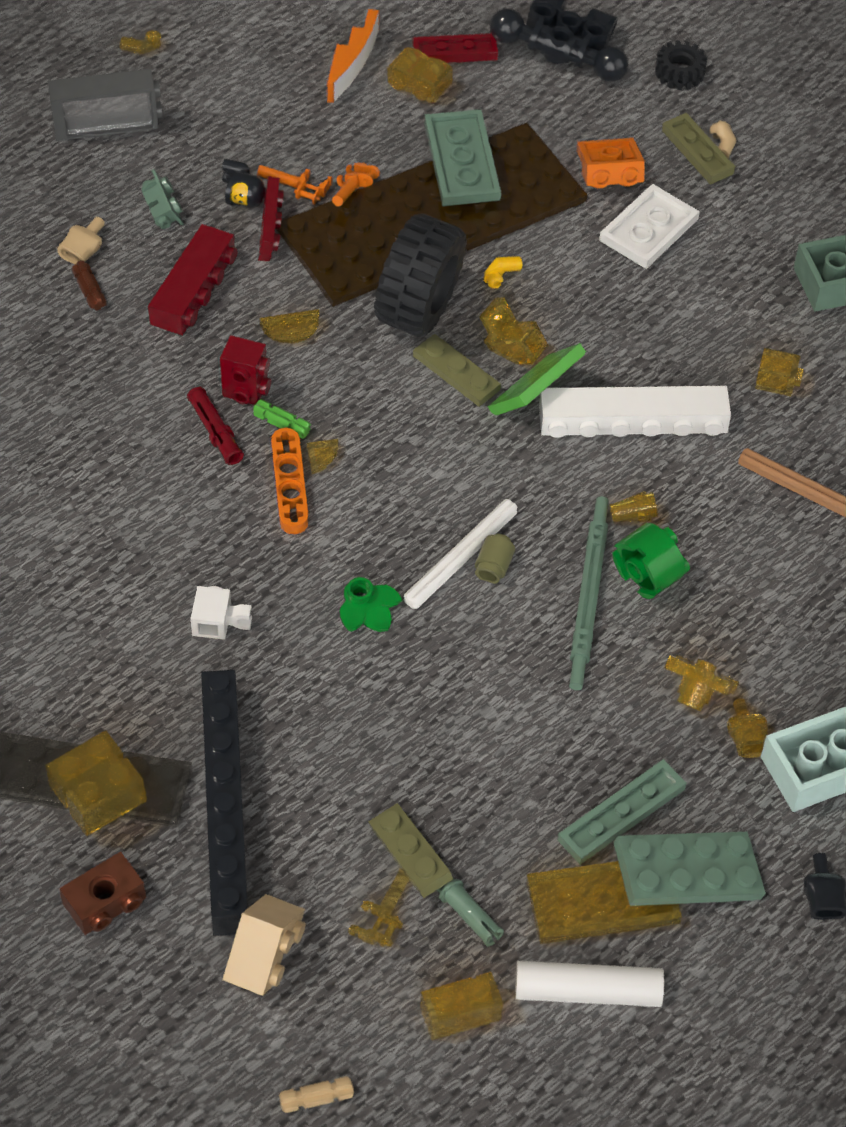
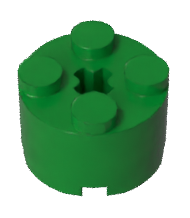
(650, 559)

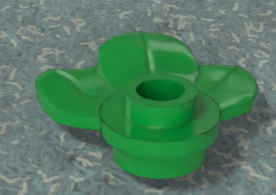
(368, 609)

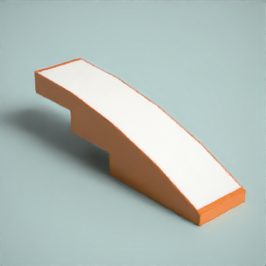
(351, 58)

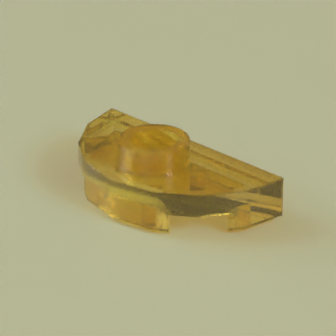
(291, 326)

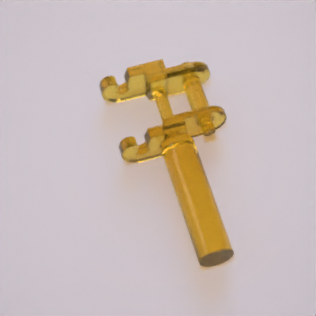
(383, 913)

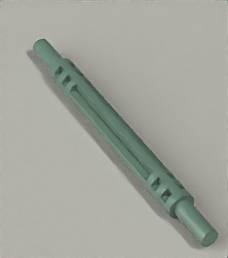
(589, 592)

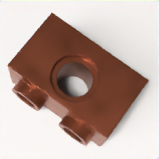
(111, 877)

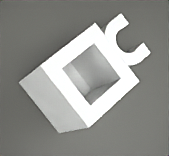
(214, 612)

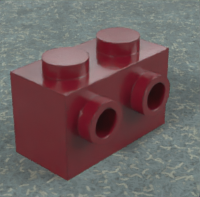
(244, 370)

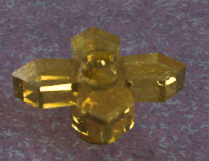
(699, 681)

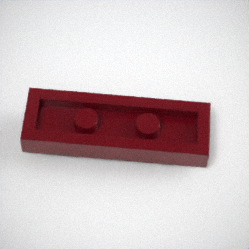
(458, 47)
(270, 219)

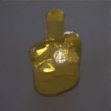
(747, 730)

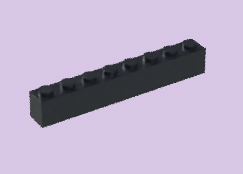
(224, 801)

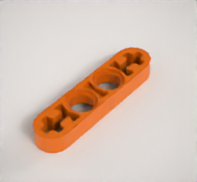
(289, 481)

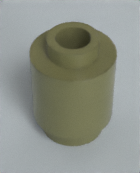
(494, 558)

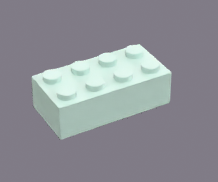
(809, 759)

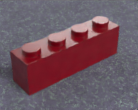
(192, 280)

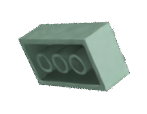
(822, 272)

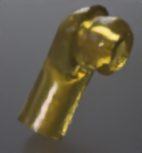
(142, 46)

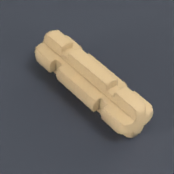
(316, 1094)

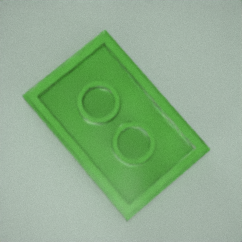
(537, 379)

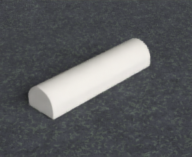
(589, 983)

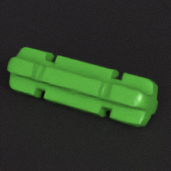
(281, 418)

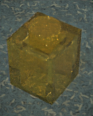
(779, 372)

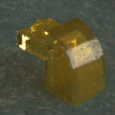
(511, 339)

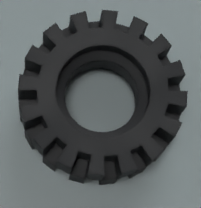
(681, 75)

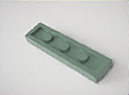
(621, 811)

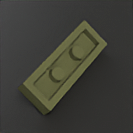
(698, 148)
(456, 370)
(410, 850)

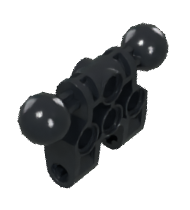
(564, 36)

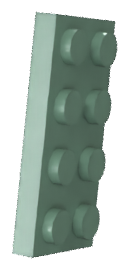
(462, 157)
(688, 868)

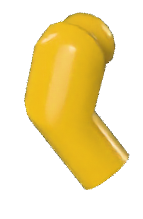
(498, 267)

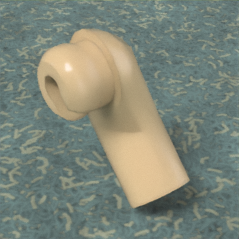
(724, 132)

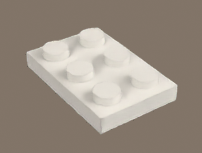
(649, 226)

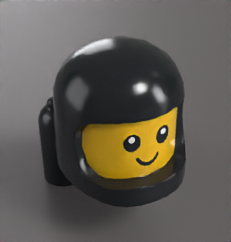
(242, 186)

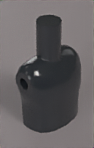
(825, 891)

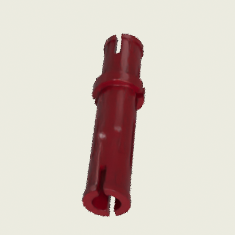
(219, 433)

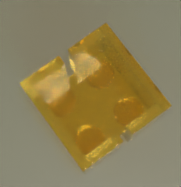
(99, 782)

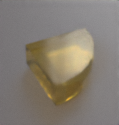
(321, 454)

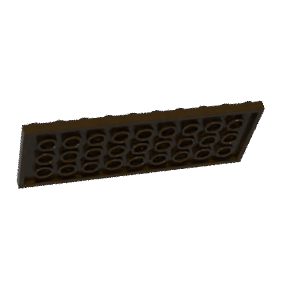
(350, 242)

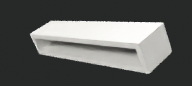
(634, 411)

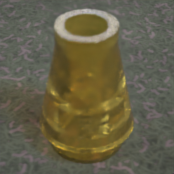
(635, 508)

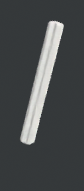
(459, 554)

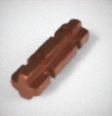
(89, 285)

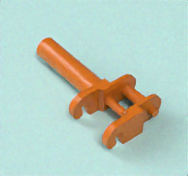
(360, 177)
(298, 182)

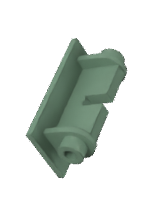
(159, 192)

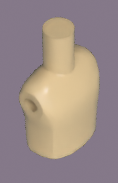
(81, 242)

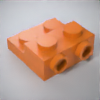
(611, 162)

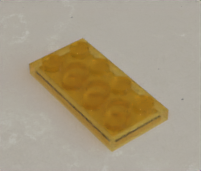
(590, 904)

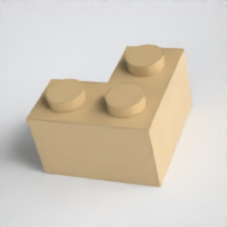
(260, 941)

